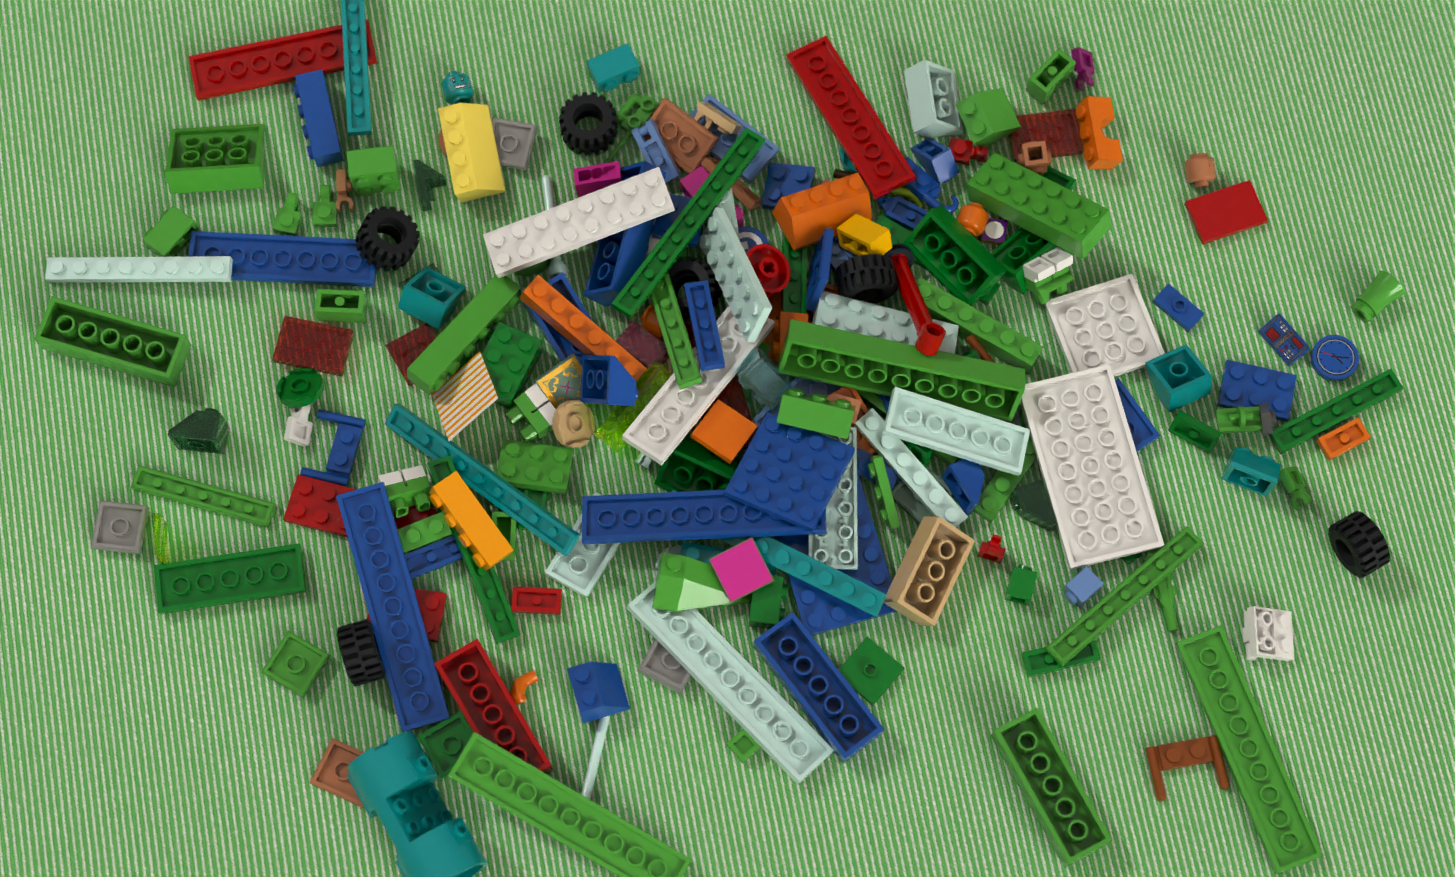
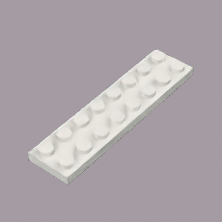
(578, 222)
(676, 411)

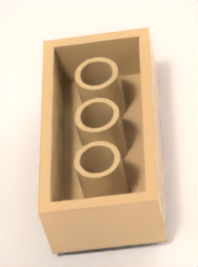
(929, 571)

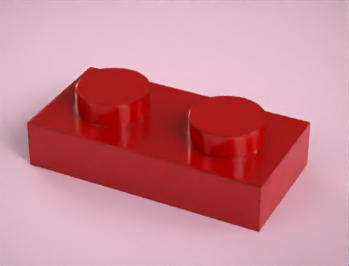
(536, 600)

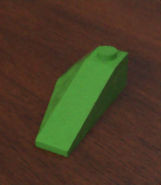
(688, 584)

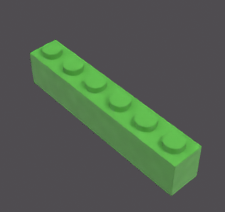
(464, 333)
(991, 334)

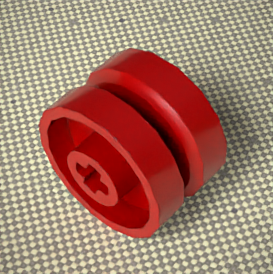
(770, 267)

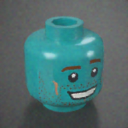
(457, 88)

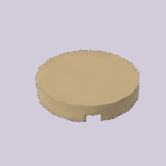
(573, 423)

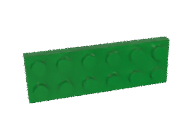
(229, 578)

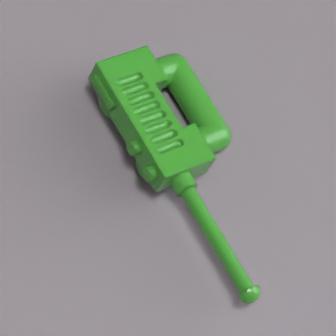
(646, 109)

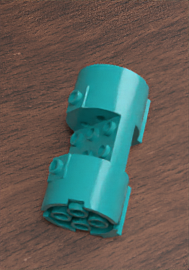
(399, 789)

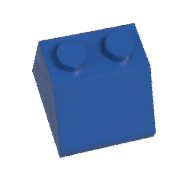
(598, 690)

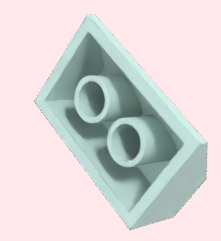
(933, 100)

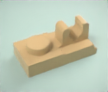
(713, 115)

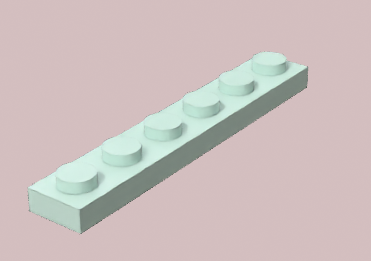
(909, 469)

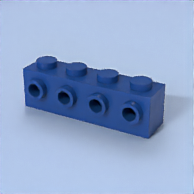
(319, 118)

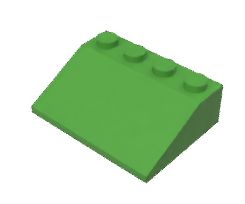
(216, 158)

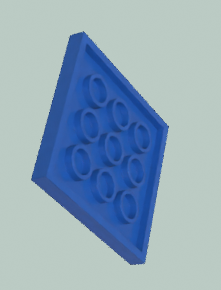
(789, 472)

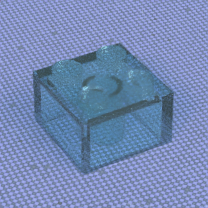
(762, 377)

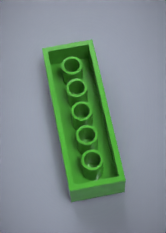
(1039, 205)
(113, 341)
(1051, 787)

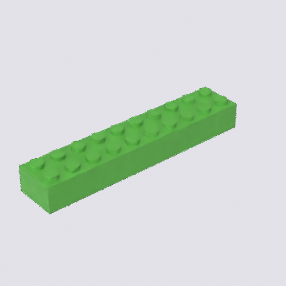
(883, 364)

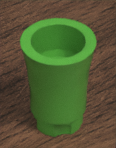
(1377, 296)

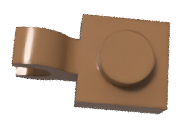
(343, 187)

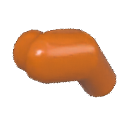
(520, 684)

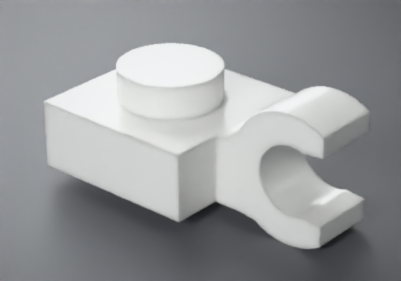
(298, 428)

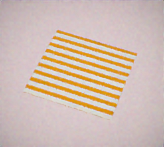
(464, 396)

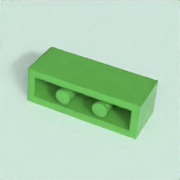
(816, 413)

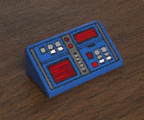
(1284, 339)

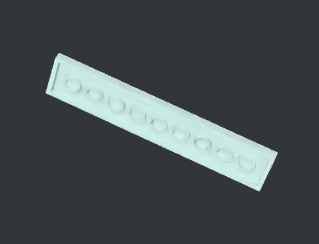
(734, 686)

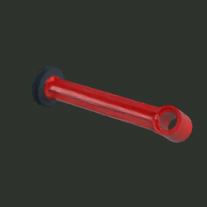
(929, 333)

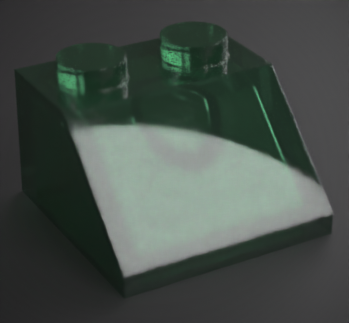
(201, 432)

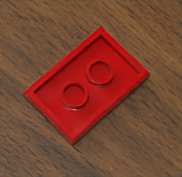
(1226, 212)

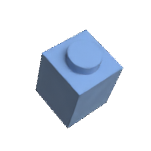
(1082, 587)

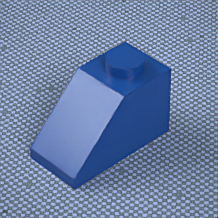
(936, 160)
(965, 483)

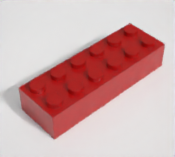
(489, 704)

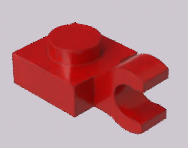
(963, 151)
(992, 549)

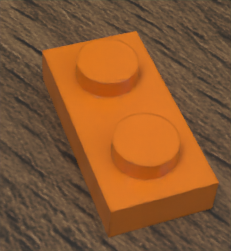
(1343, 439)

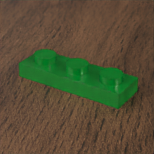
(1040, 662)

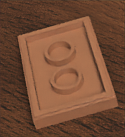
(683, 135)
(333, 770)

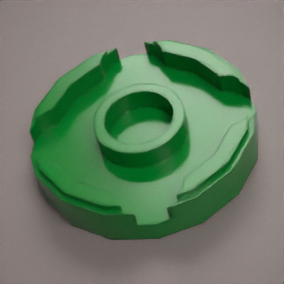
(300, 387)

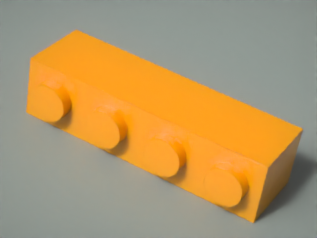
(470, 521)

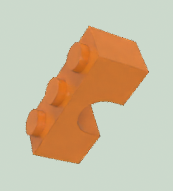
(1099, 150)

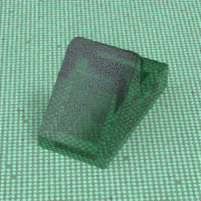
(427, 180)

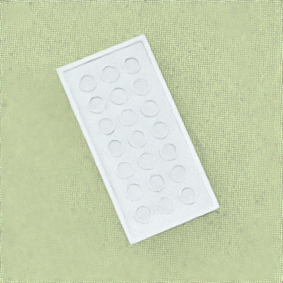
(1090, 467)

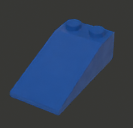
(559, 343)

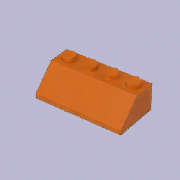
(809, 212)

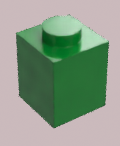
(1021, 585)

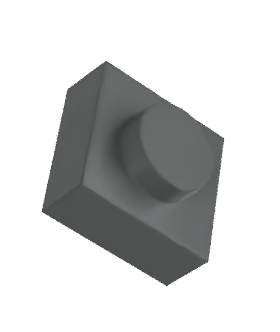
(1267, 417)

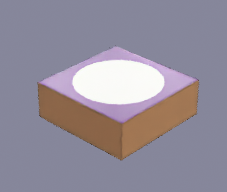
(994, 232)

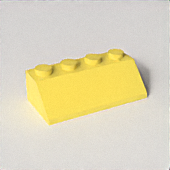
(471, 151)

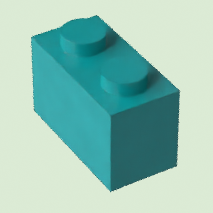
(613, 68)

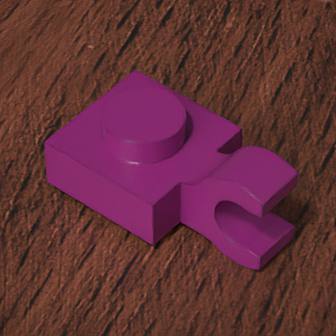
(1084, 67)

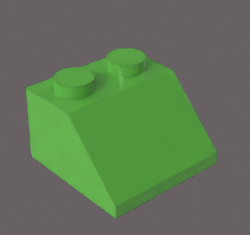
(988, 116)

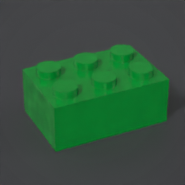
(510, 361)

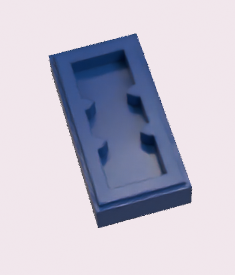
(1178, 307)

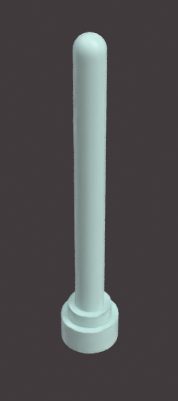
(556, 266)
(595, 757)

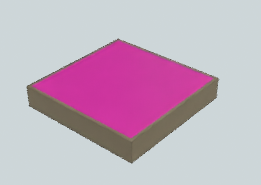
(741, 570)

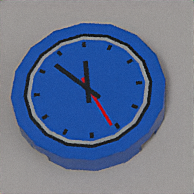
(1334, 358)

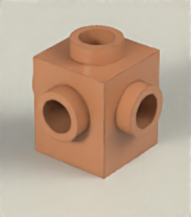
(1038, 154)

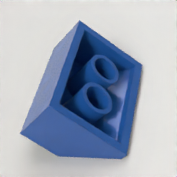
(606, 381)

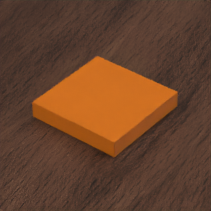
(724, 431)

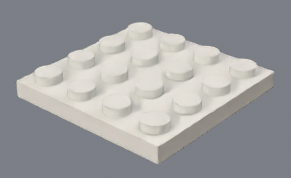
(1105, 327)

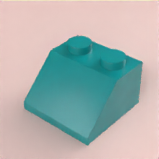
(431, 297)
(1179, 377)
(1251, 471)

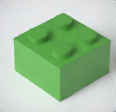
(374, 170)

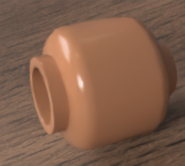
(1200, 169)

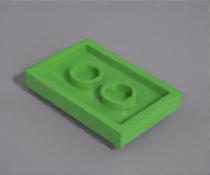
(535, 466)

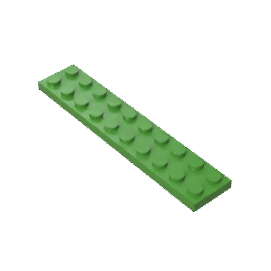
(1249, 750)
(564, 813)

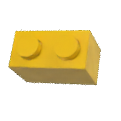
(864, 236)

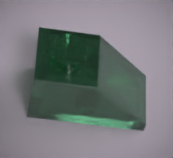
(1033, 505)

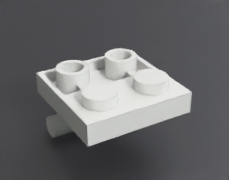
(1268, 634)

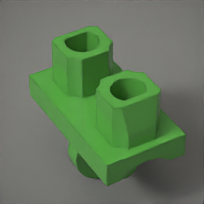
(1238, 419)

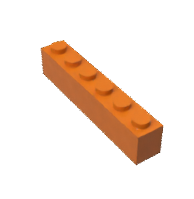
(576, 326)

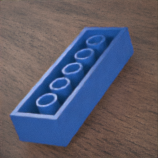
(619, 254)
(818, 687)

